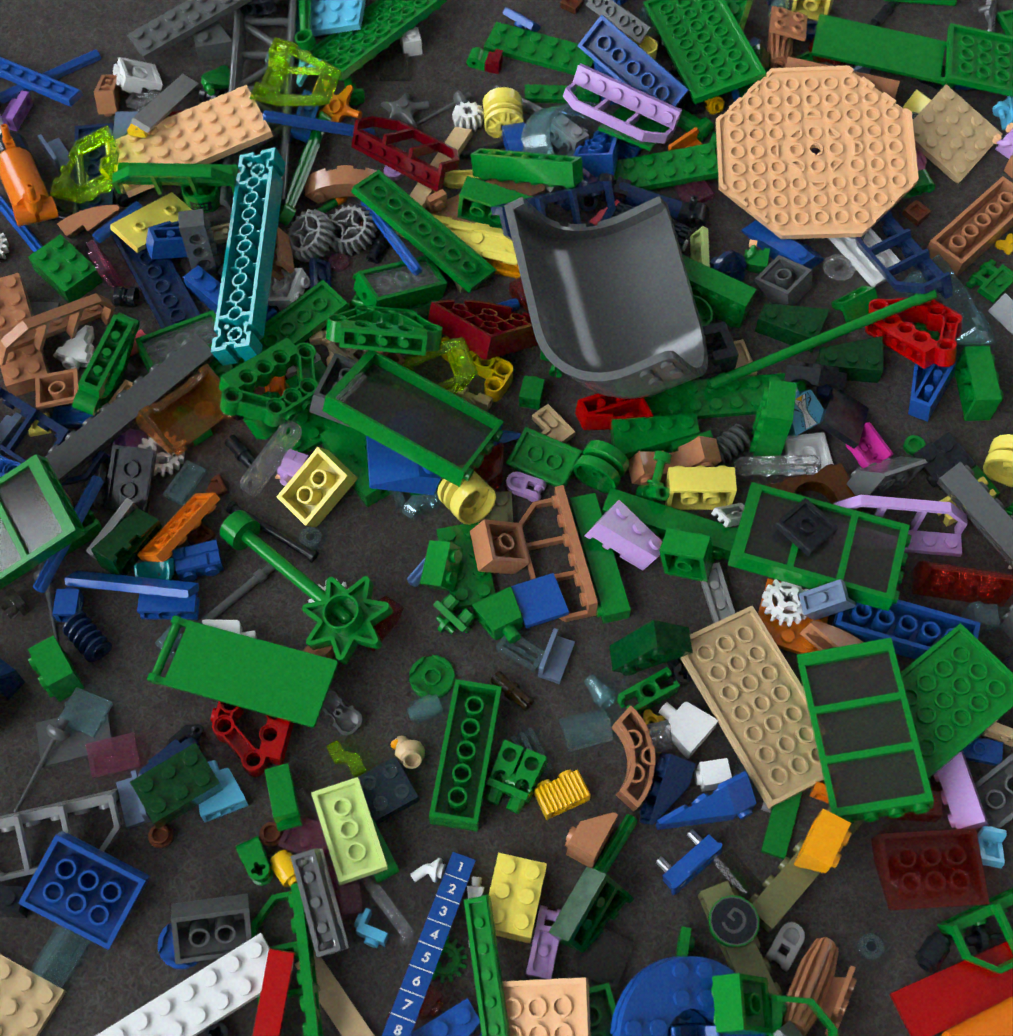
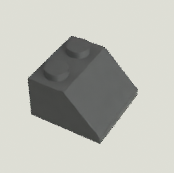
(784, 281)

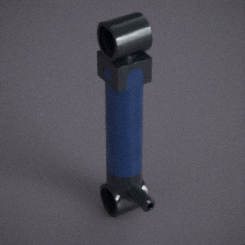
(691, 213)

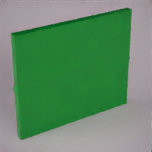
(644, 124)

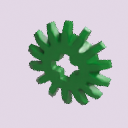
(452, 967)

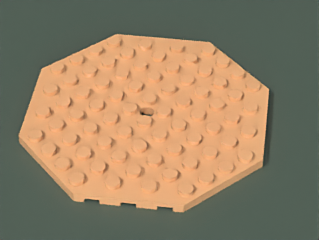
(842, 191)

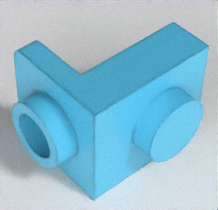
(991, 847)
(372, 936)

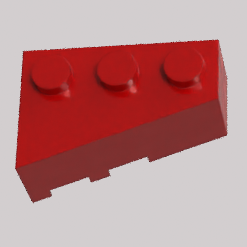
(598, 411)

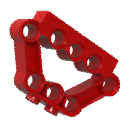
(916, 344)
(269, 751)

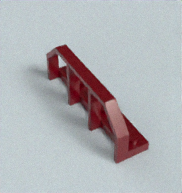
(399, 160)

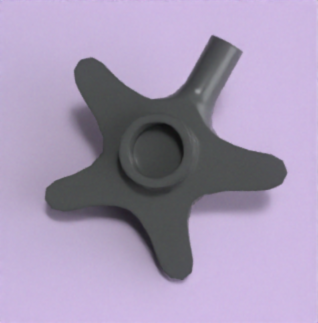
(404, 109)

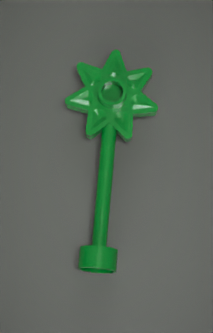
(341, 614)

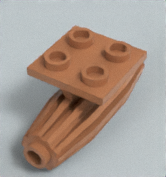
(783, 29)
(817, 981)

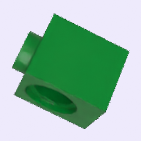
(531, 392)

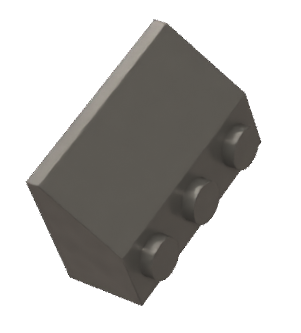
(886, 476)
(209, 927)

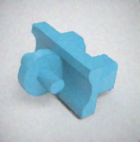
(1004, 111)

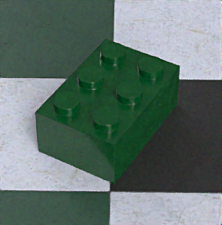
(176, 785)

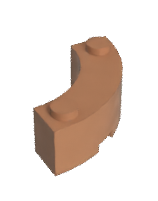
(334, 183)
(697, 452)
(640, 758)

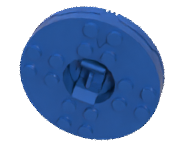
(670, 999)

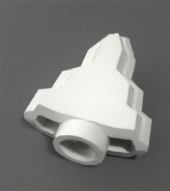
(77, 351)

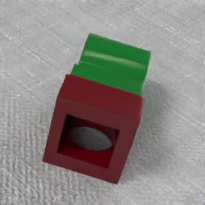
(485, 60)

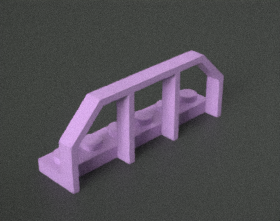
(626, 96)
(921, 541)

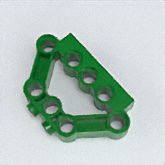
(384, 330)
(106, 365)
(258, 371)

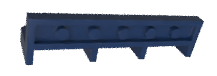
(559, 197)
(914, 257)
(46, 423)

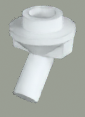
(435, 870)

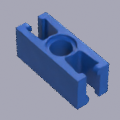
(166, 607)

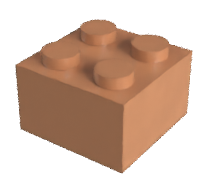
(499, 547)

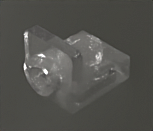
(660, 735)

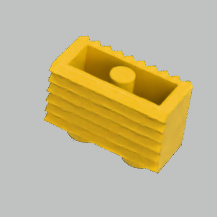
(561, 794)

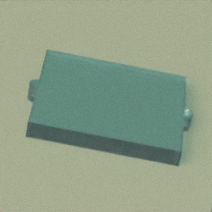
(86, 712)

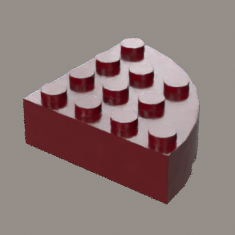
(486, 327)

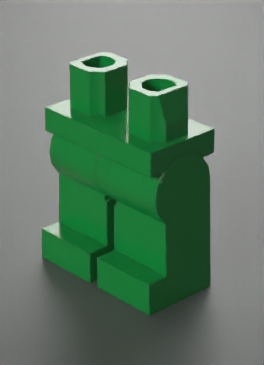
(515, 776)

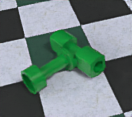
(655, 489)

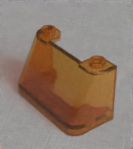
(184, 413)

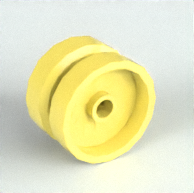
(999, 462)

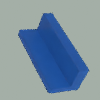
(306, 111)

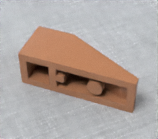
(107, 95)

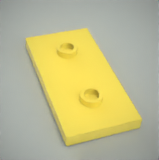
(134, 227)

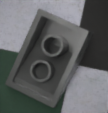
(996, 793)

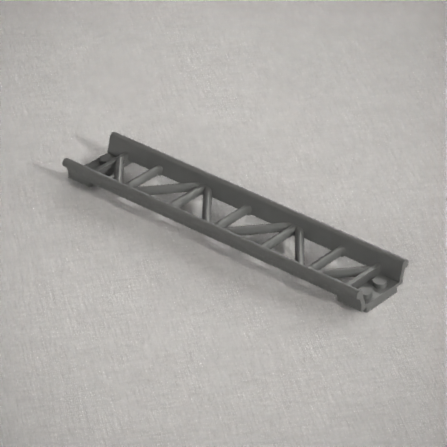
(242, 24)

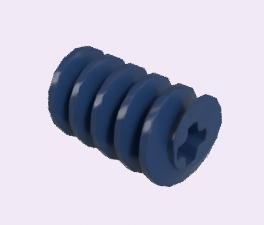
(86, 637)

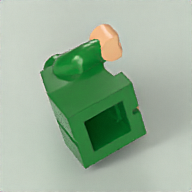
(756, 259)

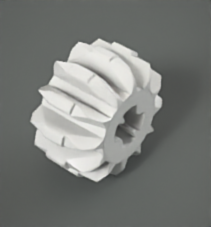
(468, 115)

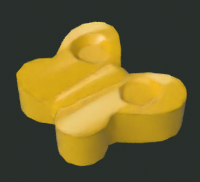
(1006, 245)

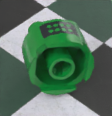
(207, 198)

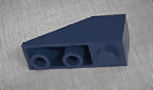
(669, 782)

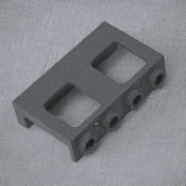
(624, 20)

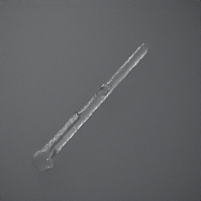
(407, 933)

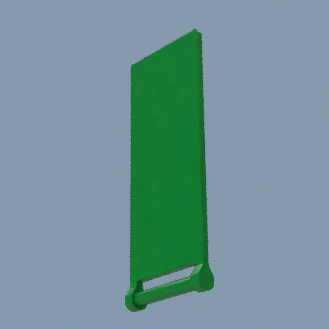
(879, 48)
(245, 672)

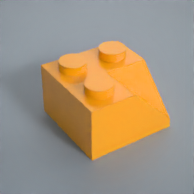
(823, 843)

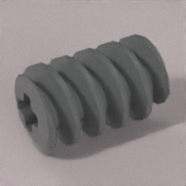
(731, 441)

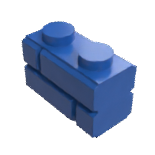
(198, 560)

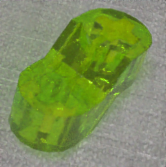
(350, 759)

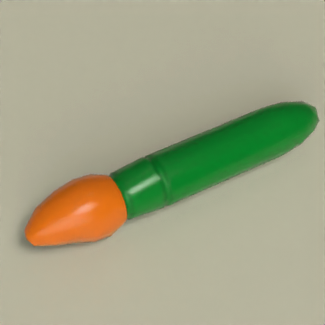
(332, 204)

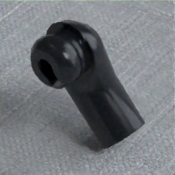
(188, 731)

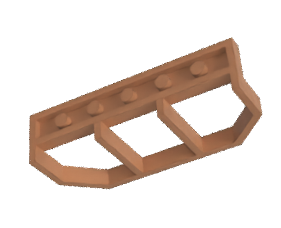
(55, 321)
(575, 557)

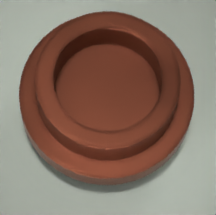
(269, 834)
(160, 838)

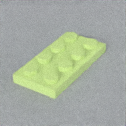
(349, 831)

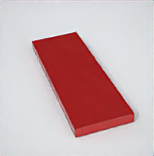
(954, 994)

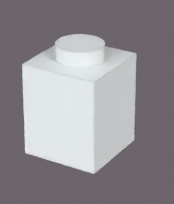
(411, 42)
(712, 773)

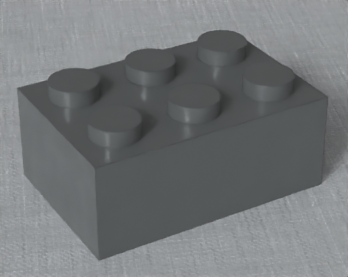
(334, 373)

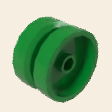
(601, 466)

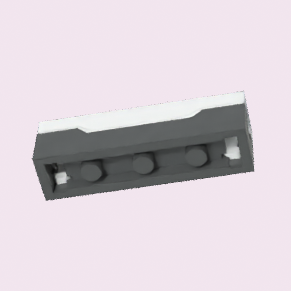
(319, 902)

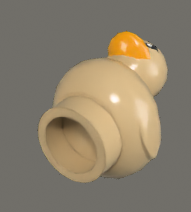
(408, 752)

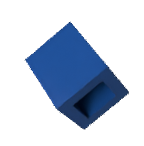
(66, 603)

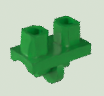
(447, 608)

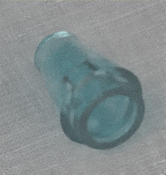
(600, 692)

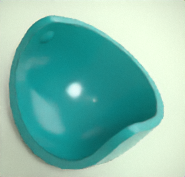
(151, 569)

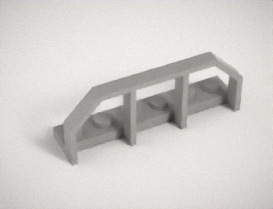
(56, 811)

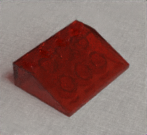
(961, 583)
(930, 869)

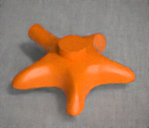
(339, 106)

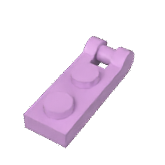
(543, 946)

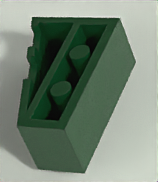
(649, 647)

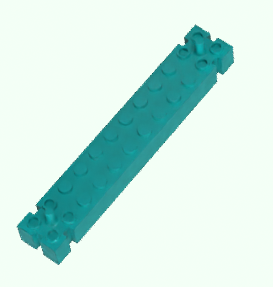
(249, 257)

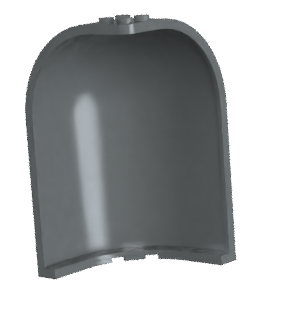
(611, 299)

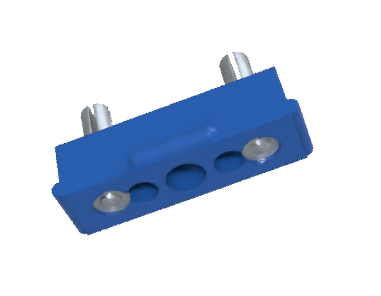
(691, 864)

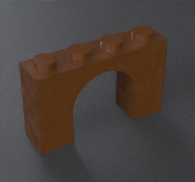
(828, 481)

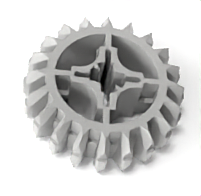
(310, 235)
(353, 235)

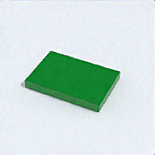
(544, 458)

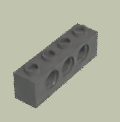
(199, 240)

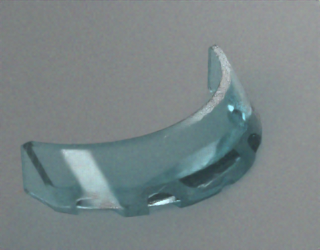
(537, 128)
(974, 325)

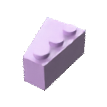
(626, 535)

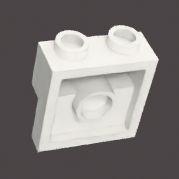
(135, 74)
(288, 289)

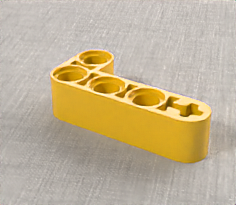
(491, 373)

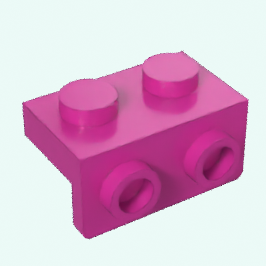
(871, 447)

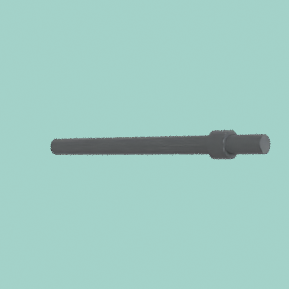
(259, 576)

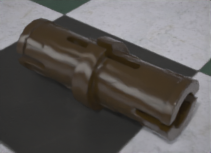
(512, 690)

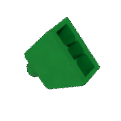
(500, 615)

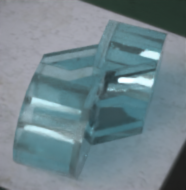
(418, 503)

